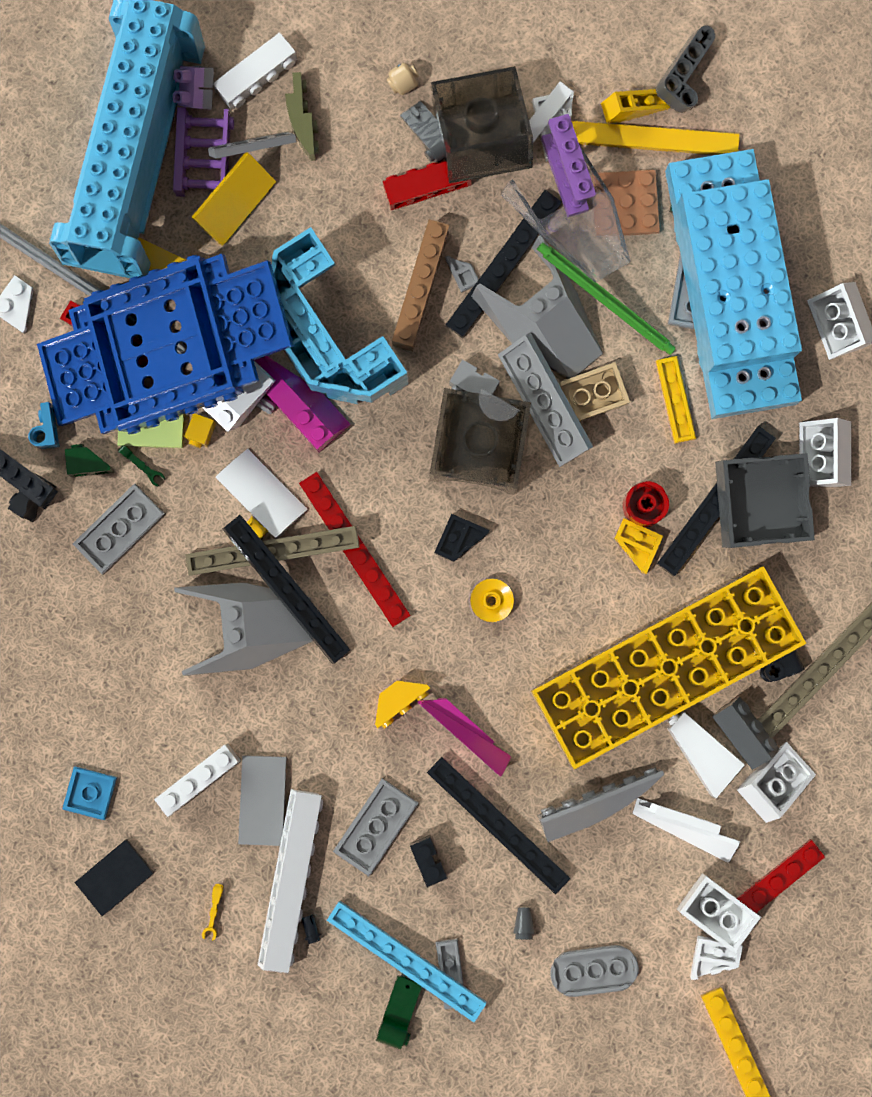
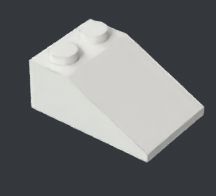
(233, 413)
(776, 783)
(718, 913)

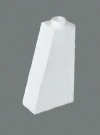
(705, 754)

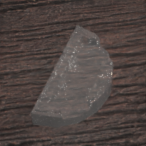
(495, 407)

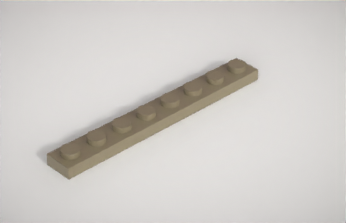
(281, 548)
(818, 673)

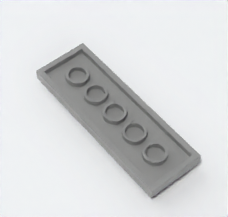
(548, 402)

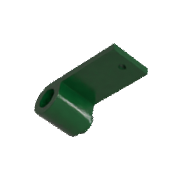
(399, 1013)

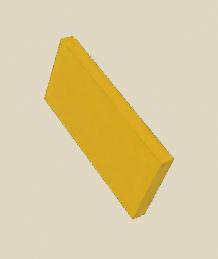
(234, 199)

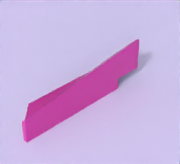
(467, 733)

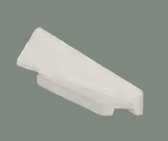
(688, 828)

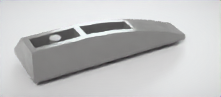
(594, 807)

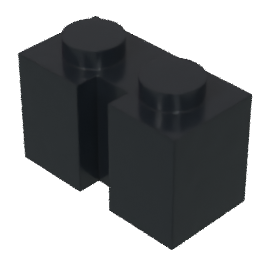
(431, 870)

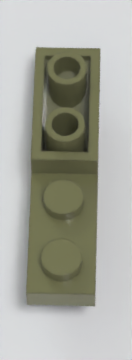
(300, 119)

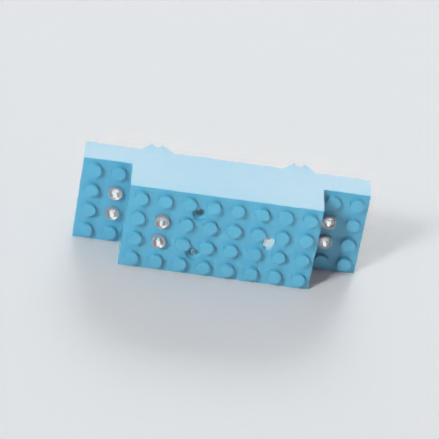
(738, 270)

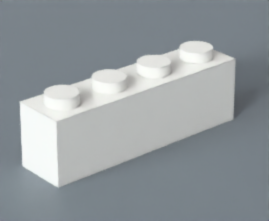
(255, 71)
(197, 780)

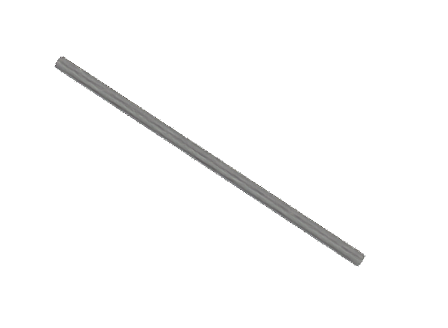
(83, 285)

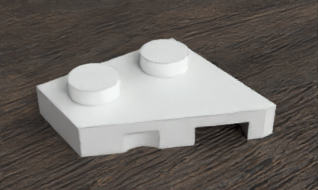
(713, 957)

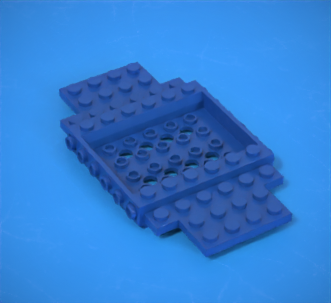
(223, 322)

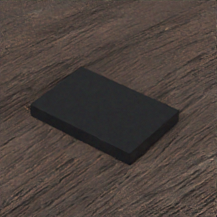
(114, 877)

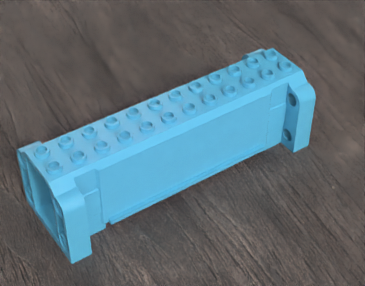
(128, 138)

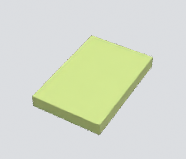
(163, 436)

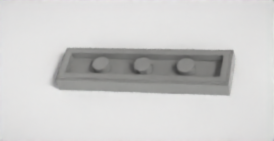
(251, 145)

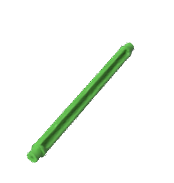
(606, 298)

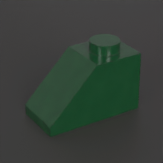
(84, 462)

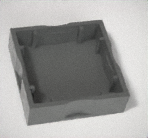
(764, 500)

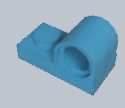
(49, 427)

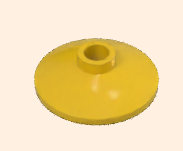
(496, 589)

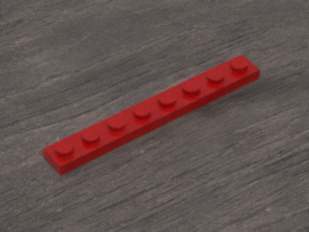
(359, 557)

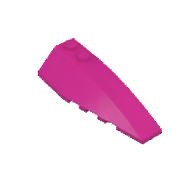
(306, 409)

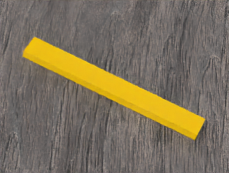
(655, 138)

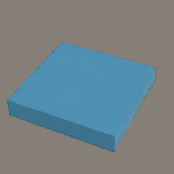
(89, 793)

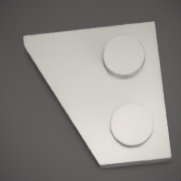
(16, 303)

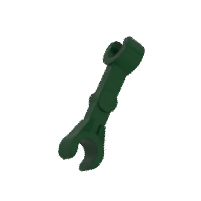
(140, 464)

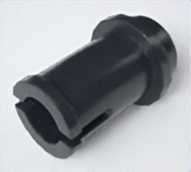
(311, 929)

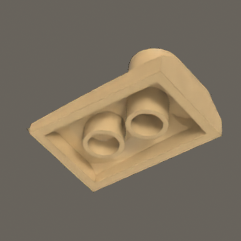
(595, 392)

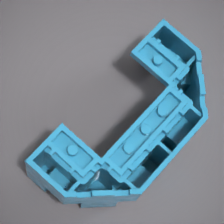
(314, 354)

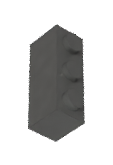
(746, 733)

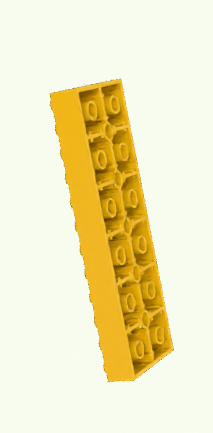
(668, 667)

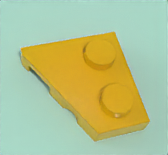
(638, 543)

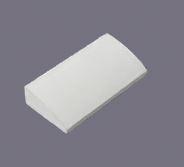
(261, 493)

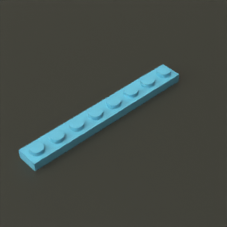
(407, 961)

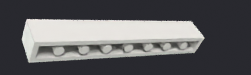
(289, 881)

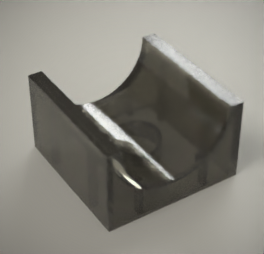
(483, 124)
(475, 447)

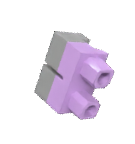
(190, 80)

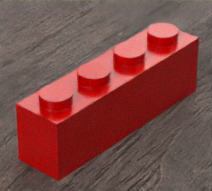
(419, 185)

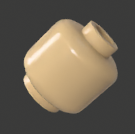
(403, 78)

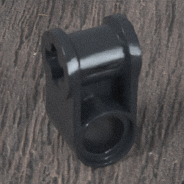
(784, 667)

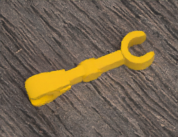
(216, 896)

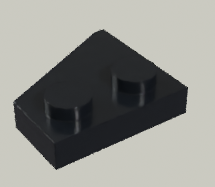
(459, 537)

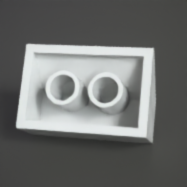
(841, 320)
(828, 451)

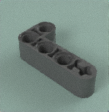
(687, 64)

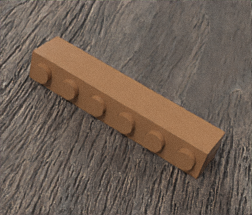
(420, 285)

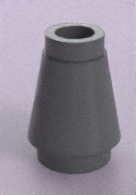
(524, 924)

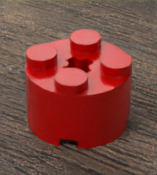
(656, 499)

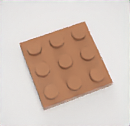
(634, 200)

